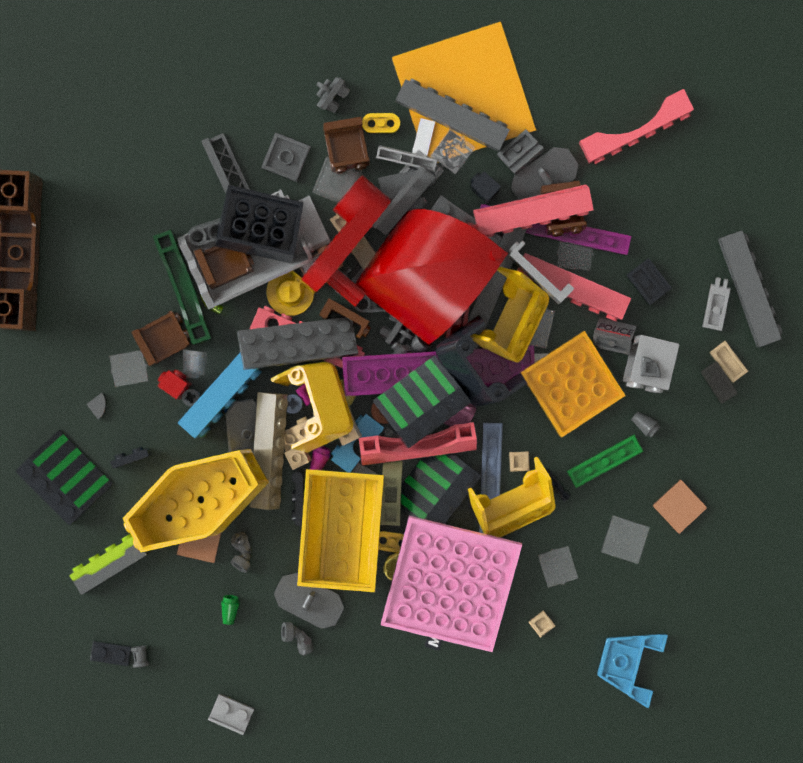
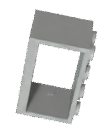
(661, 352)

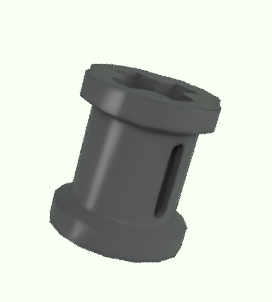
(186, 394)
(140, 656)

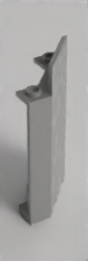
(310, 237)

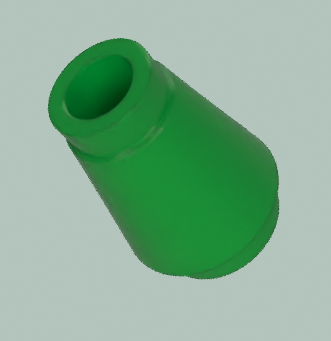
(229, 608)

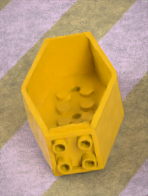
(178, 496)

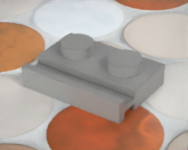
(231, 714)

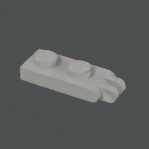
(716, 305)

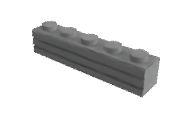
(406, 158)

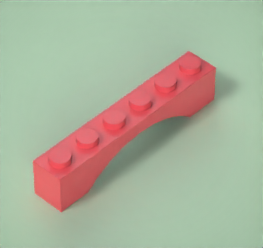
(600, 144)
(451, 440)

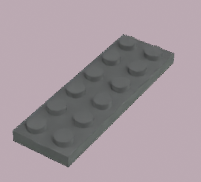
(297, 343)

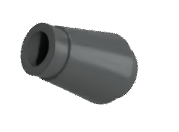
(646, 424)

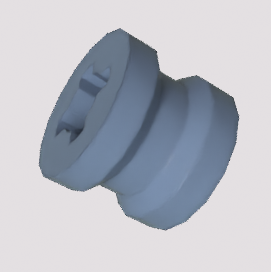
(295, 405)

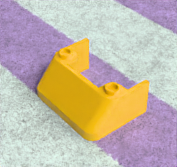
(518, 319)
(328, 403)
(517, 506)

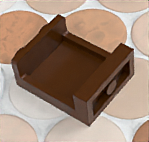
(346, 145)
(574, 224)
(223, 265)
(331, 306)
(162, 338)

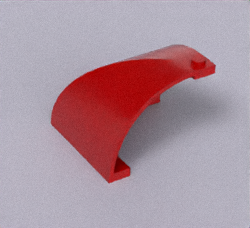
(430, 271)

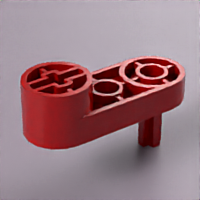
(360, 210)

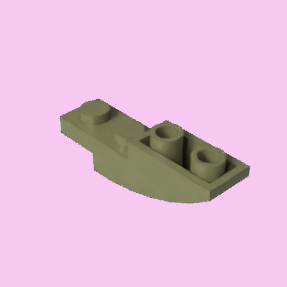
(392, 493)

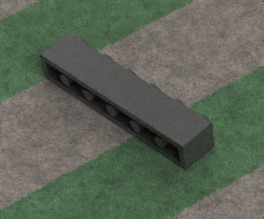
(451, 115)
(749, 288)

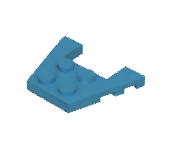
(621, 662)

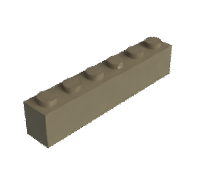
(269, 446)

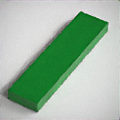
(605, 461)

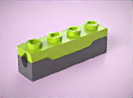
(107, 565)

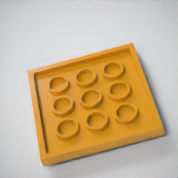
(572, 384)

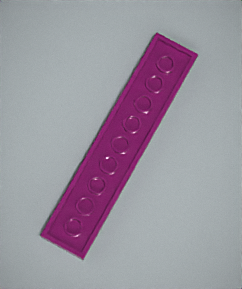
(379, 372)

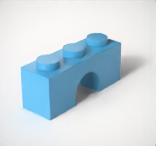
(345, 455)

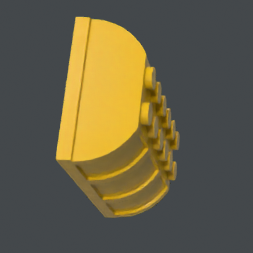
(340, 530)

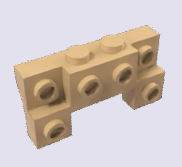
(297, 433)

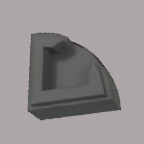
(649, 368)
(98, 405)

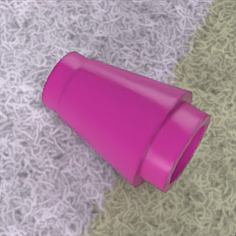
(319, 458)

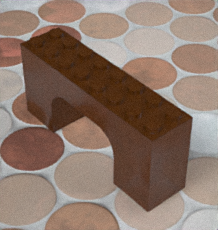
(19, 248)

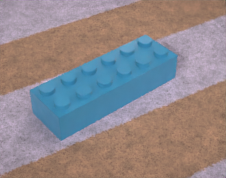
(217, 398)

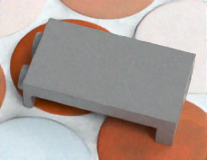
(536, 276)

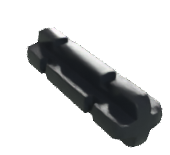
(558, 487)

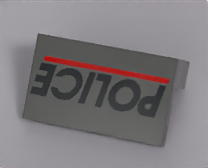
(613, 336)

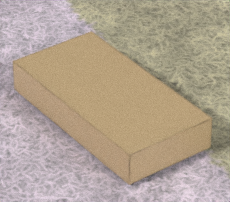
(728, 361)

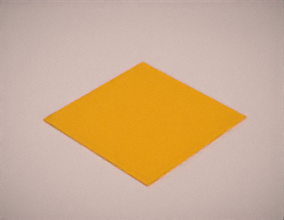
(474, 72)

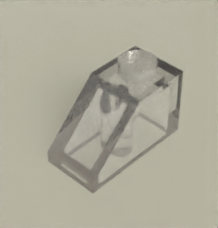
(194, 363)

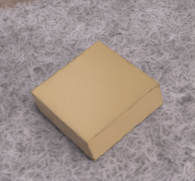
(519, 461)
(541, 623)

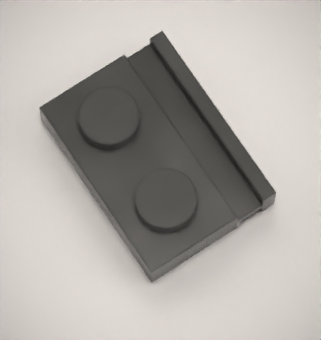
(520, 152)

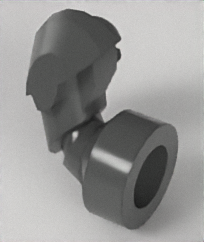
(417, 345)
(241, 544)
(304, 641)

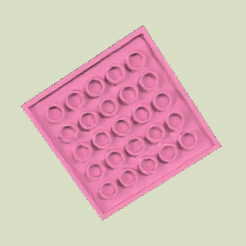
(451, 583)

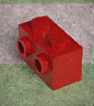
(174, 383)

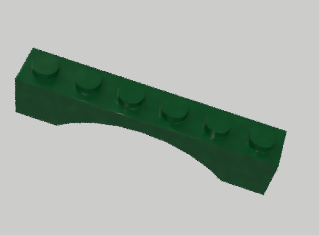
(183, 287)

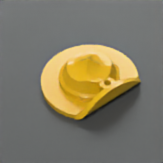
(289, 294)

